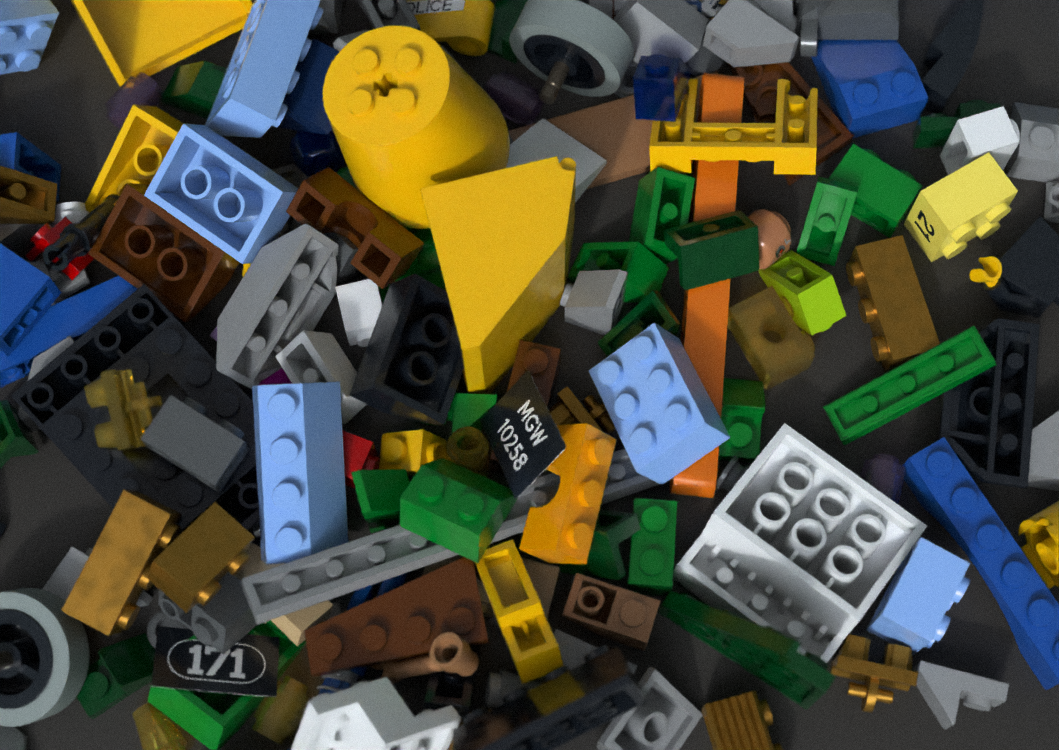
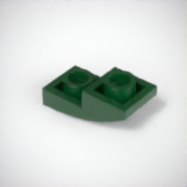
(936, 128)

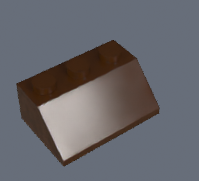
(163, 253)

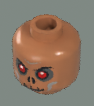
(773, 236)

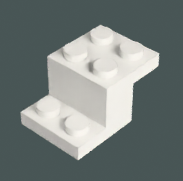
(372, 719)

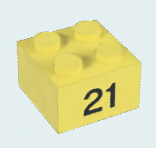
(961, 208)

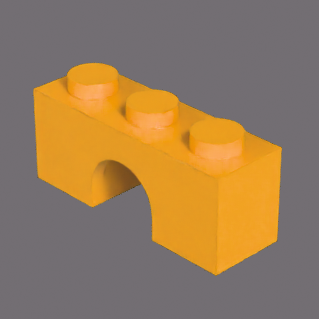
(566, 525)

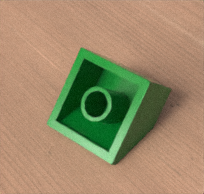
(455, 507)

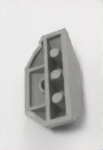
(275, 302)

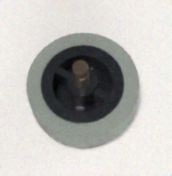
(571, 47)
(40, 656)

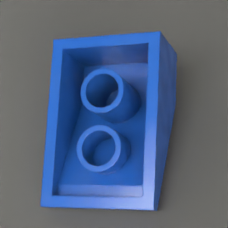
(870, 84)

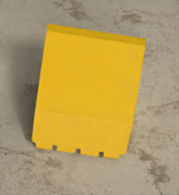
(157, 33)
(503, 258)

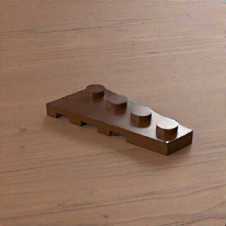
(761, 96)
(400, 622)

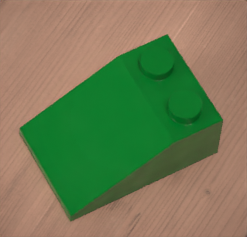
(216, 715)

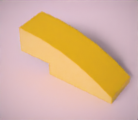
(519, 612)

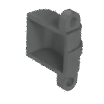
(845, 21)

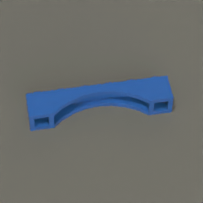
(962, 509)

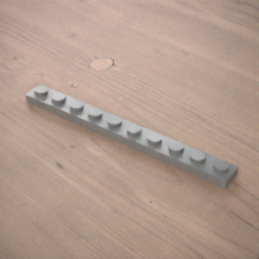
(399, 551)

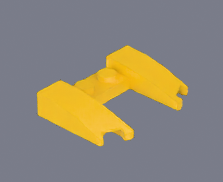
(787, 142)

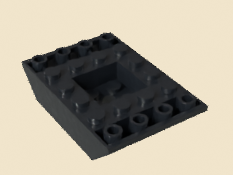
(170, 362)

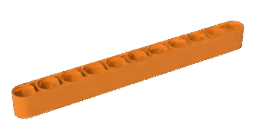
(708, 305)

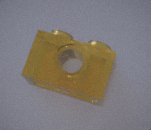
(770, 360)

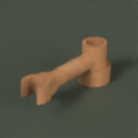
(446, 653)

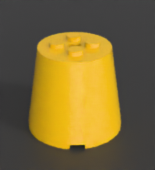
(409, 119)

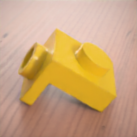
(410, 450)

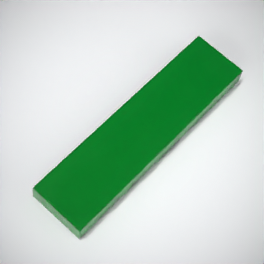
(909, 385)

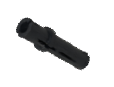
(79, 237)

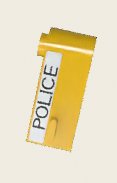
(460, 23)

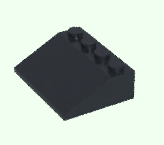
(557, 710)

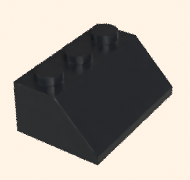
(412, 354)

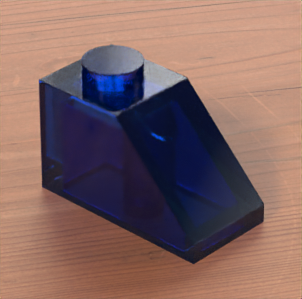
(659, 87)

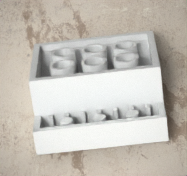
(799, 545)

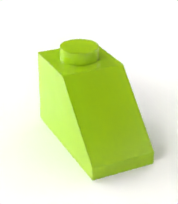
(808, 291)

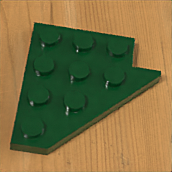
(756, 649)

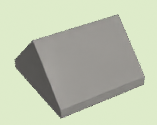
(662, 27)
(656, 725)

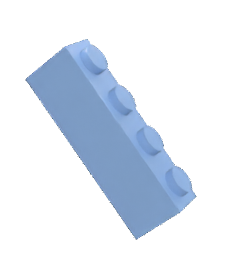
(263, 67)
(299, 469)

